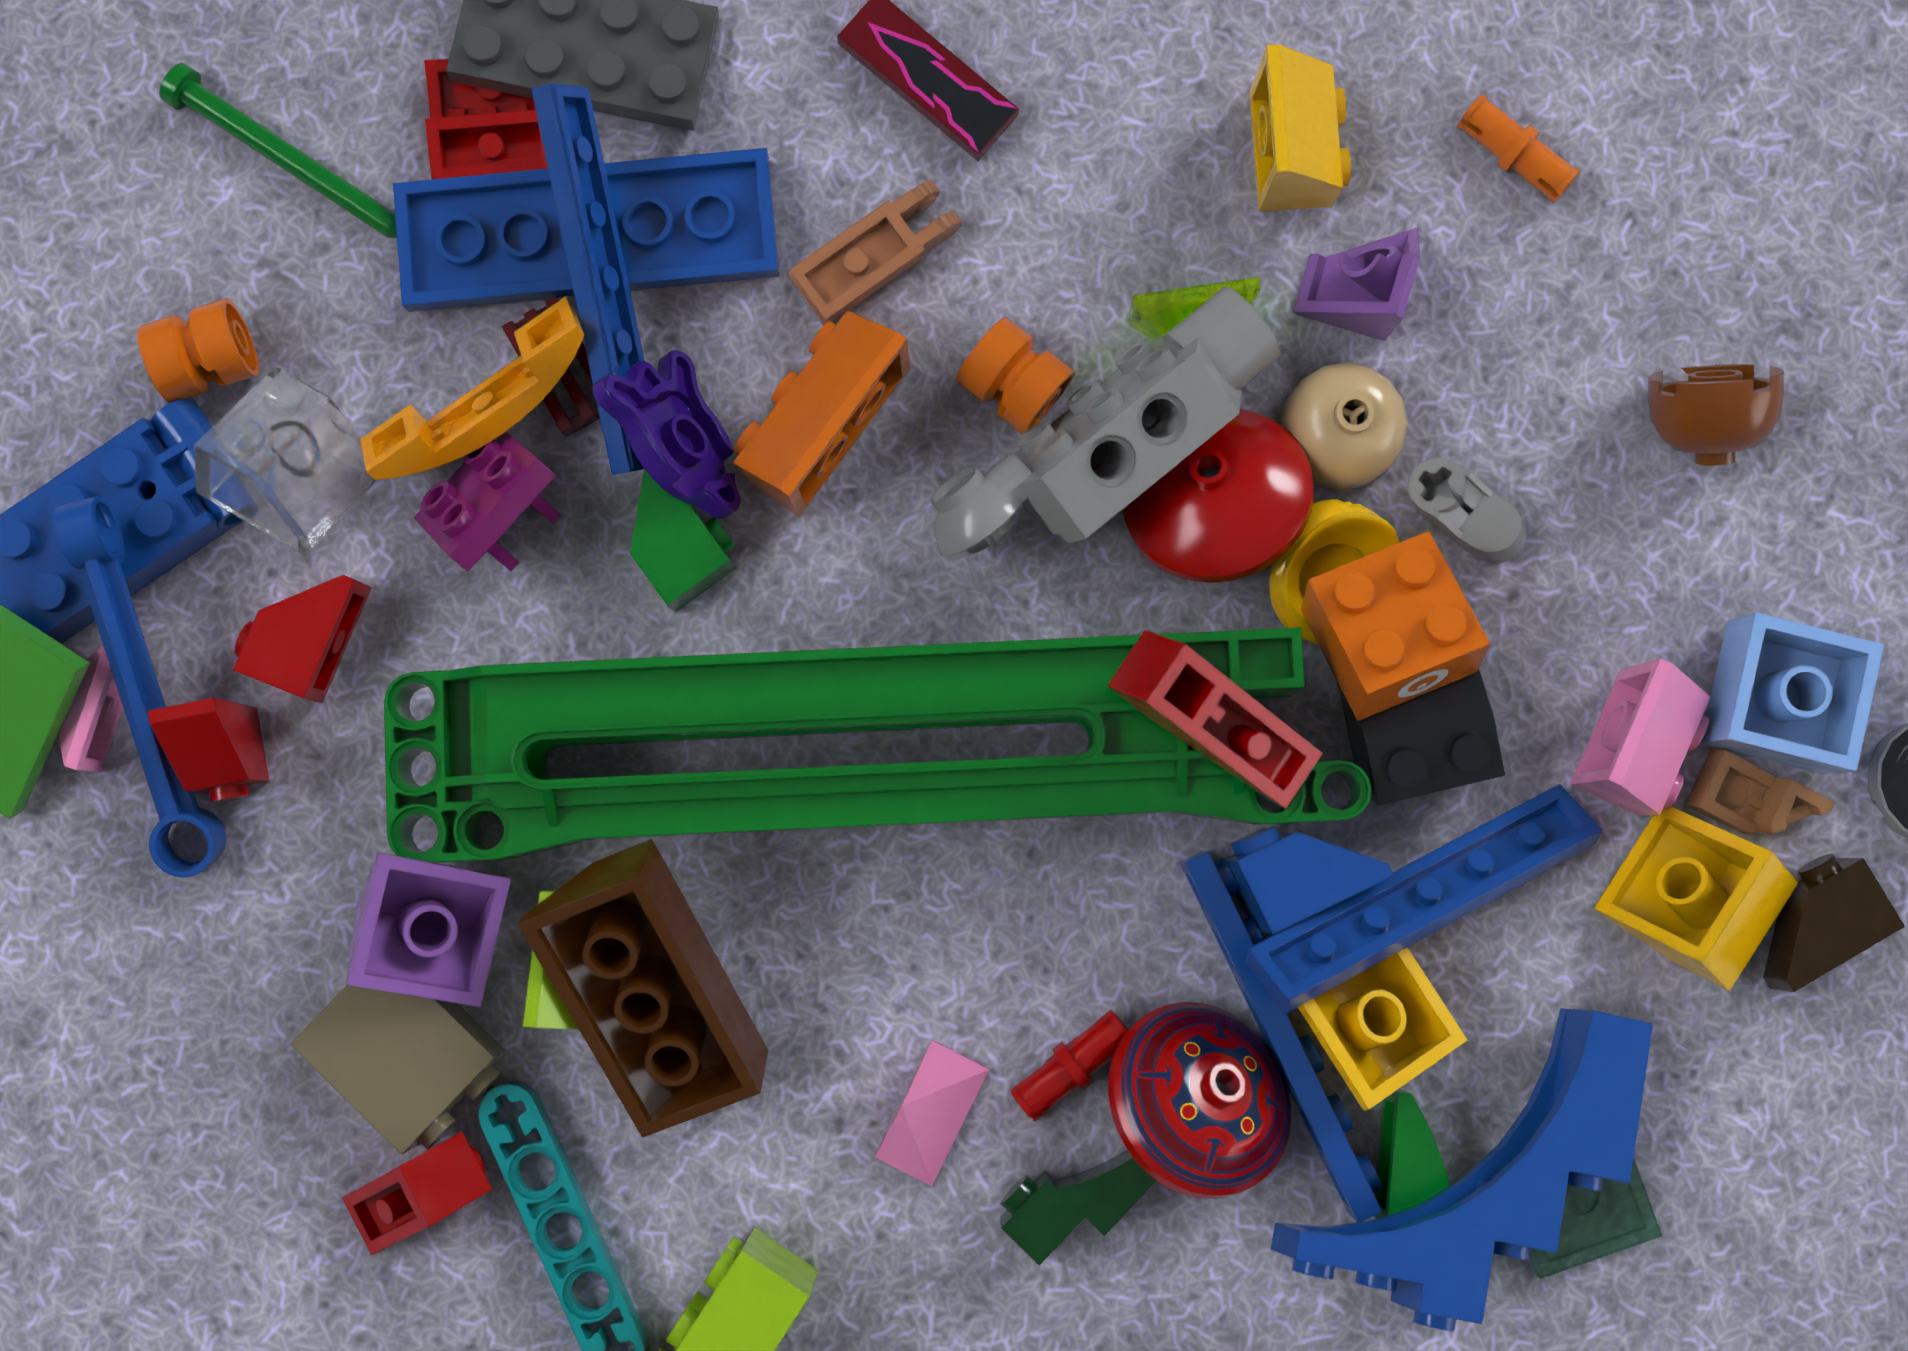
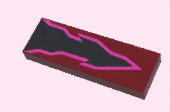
(928, 76)

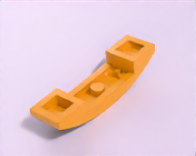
(413, 444)

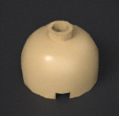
(1342, 451)

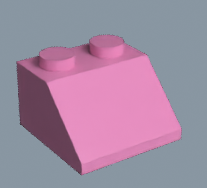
(1643, 738)

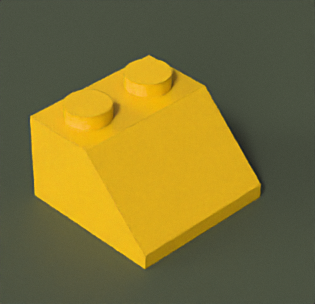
(1297, 131)
(1698, 895)
(1383, 1027)

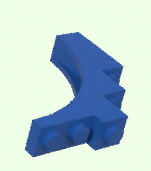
(1569, 1133)

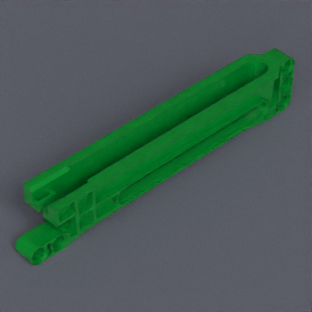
(505, 719)

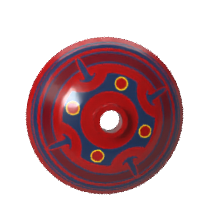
(1176, 1115)

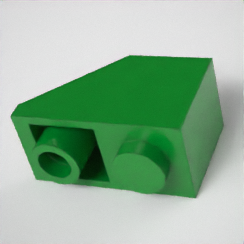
(676, 547)

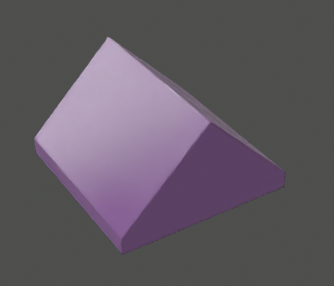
(426, 929)

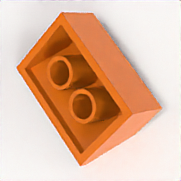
(822, 410)

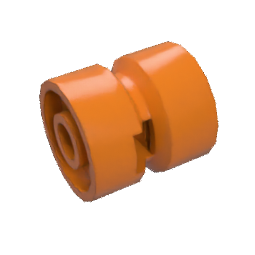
(193, 352)
(1014, 375)

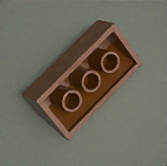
(647, 990)

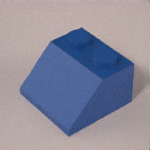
(1296, 876)

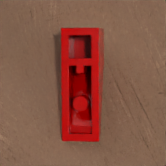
(1214, 716)

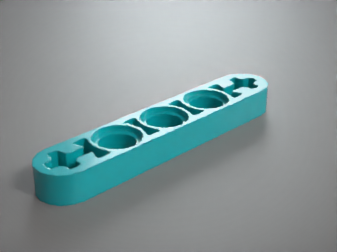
(566, 1196)

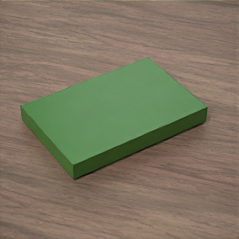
(35, 695)

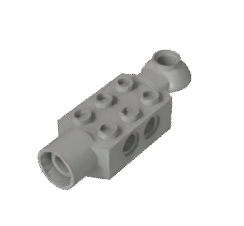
(1115, 432)

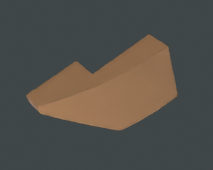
(1750, 797)

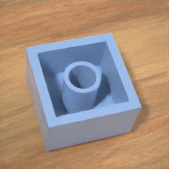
(1792, 694)

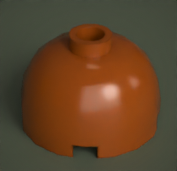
(1716, 410)

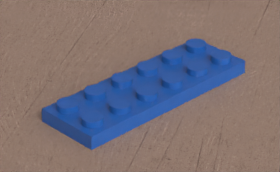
(504, 242)

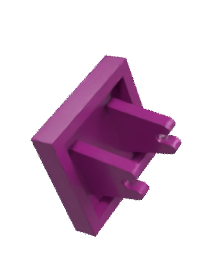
(485, 500)

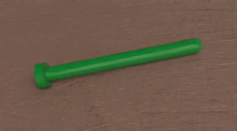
(183, 88)

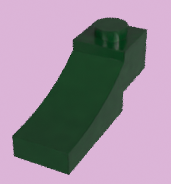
(1048, 1210)

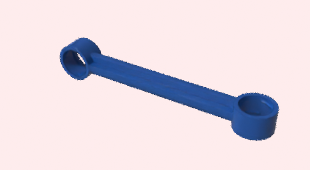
(93, 544)

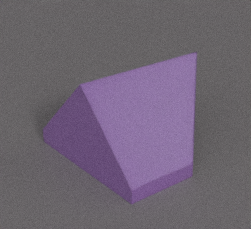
(1362, 286)

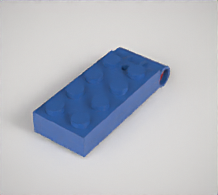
(155, 529)

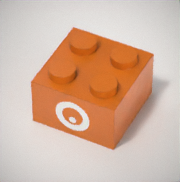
(1394, 625)

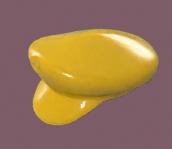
(1332, 537)

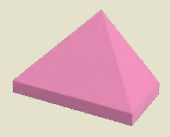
(91, 718)
(931, 1113)

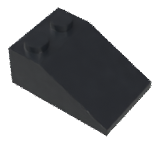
(1427, 742)

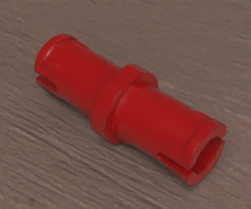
(1070, 1066)

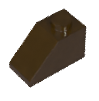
(1827, 921)

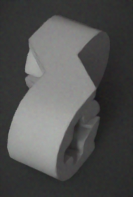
(1442, 490)

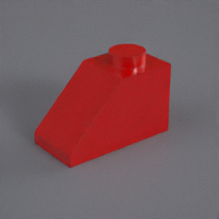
(302, 638)
(213, 746)
(418, 1193)

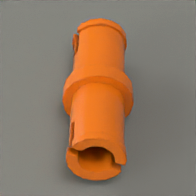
(1518, 148)

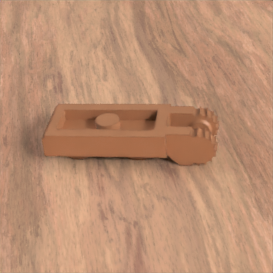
(870, 254)

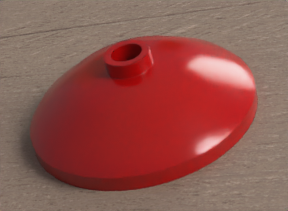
(1230, 521)

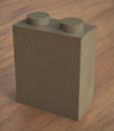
(401, 1060)

